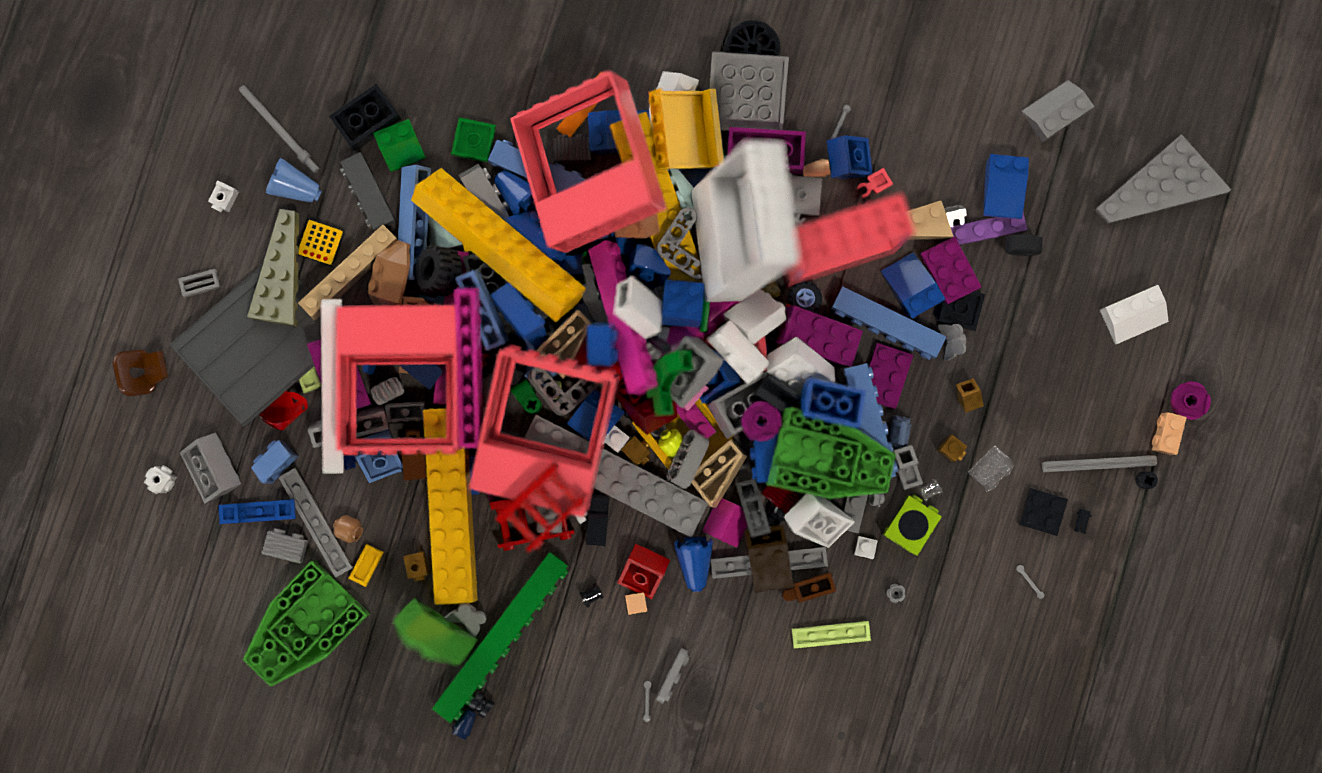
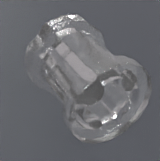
(930, 490)

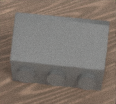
(1057, 110)
(210, 467)

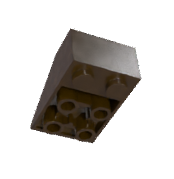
(769, 560)

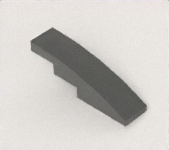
(751, 501)

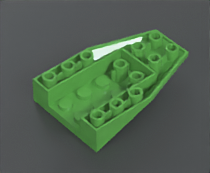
(828, 459)
(303, 625)
(432, 634)

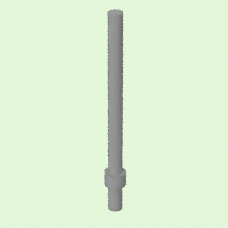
(302, 154)

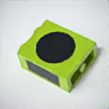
(912, 524)

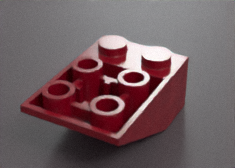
(642, 409)

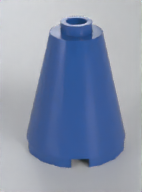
(515, 192)
(694, 560)

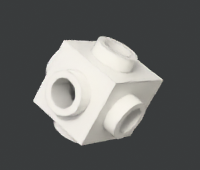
(166, 479)

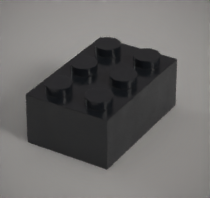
(364, 117)

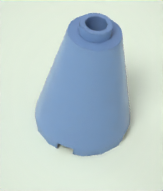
(292, 183)

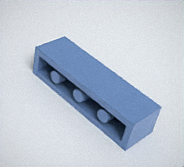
(492, 329)

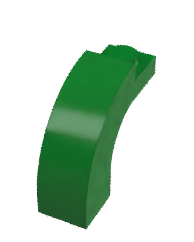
(666, 370)

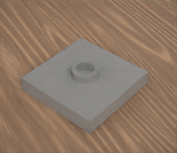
(805, 195)

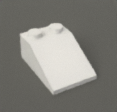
(818, 520)

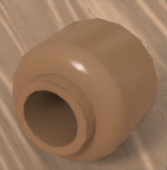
(347, 529)

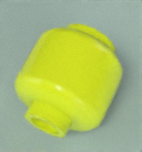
(670, 441)

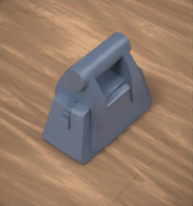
(899, 432)

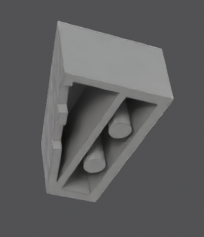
(477, 183)

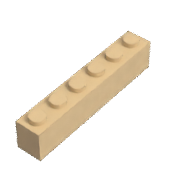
(348, 272)

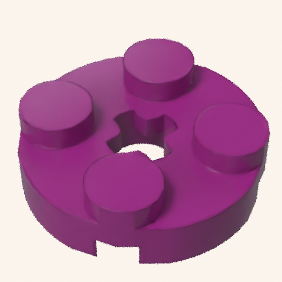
(1199, 394)
(765, 411)

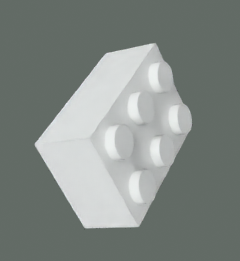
(796, 363)

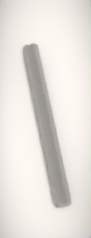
(1104, 463)

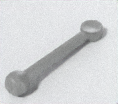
(846, 109)
(1020, 569)
(646, 717)

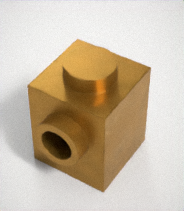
(969, 395)
(952, 449)
(637, 451)
(416, 566)

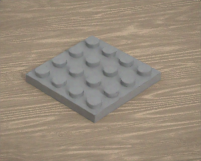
(749, 89)

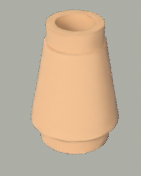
(817, 169)

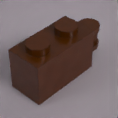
(414, 464)
(810, 588)

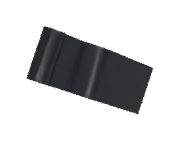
(598, 520)

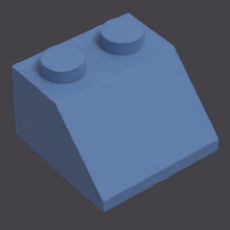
(273, 462)
(380, 465)

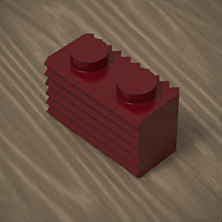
(782, 498)

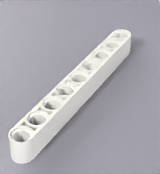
(332, 458)

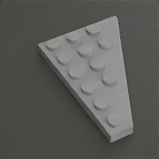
(1168, 180)

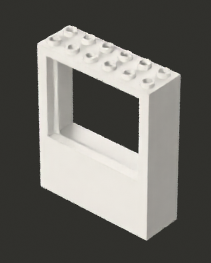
(727, 226)

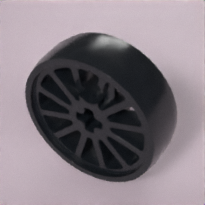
(766, 32)

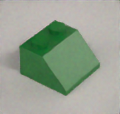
(399, 145)

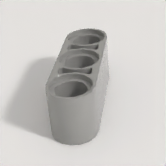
(688, 459)

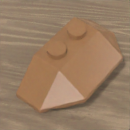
(390, 275)

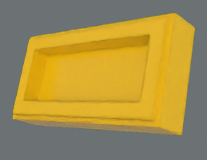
(366, 565)

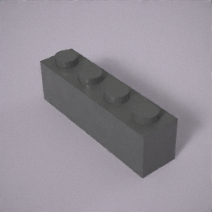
(368, 192)

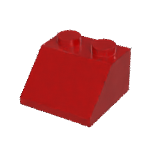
(643, 571)

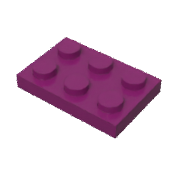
(950, 270)
(889, 372)

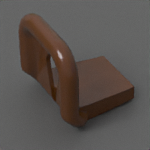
(153, 366)

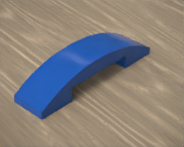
(257, 511)

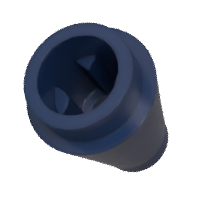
(464, 725)

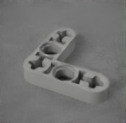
(674, 242)
(565, 397)

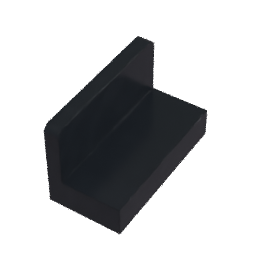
(776, 394)

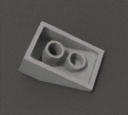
(705, 366)

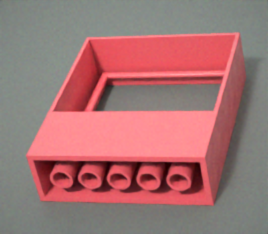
(604, 201)
(850, 239)
(394, 338)
(511, 463)

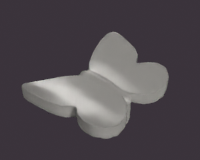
(955, 338)
(469, 616)

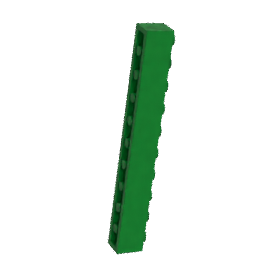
(500, 637)

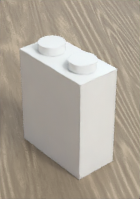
(638, 307)
(757, 315)

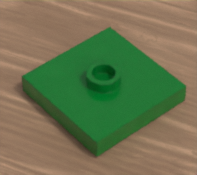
(473, 140)

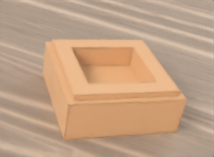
(636, 603)

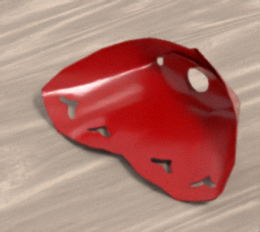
(284, 410)

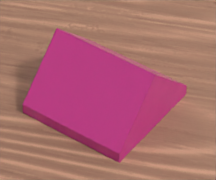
(726, 523)

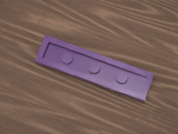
(988, 229)

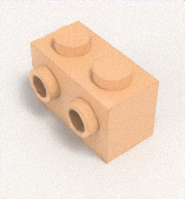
(1168, 433)

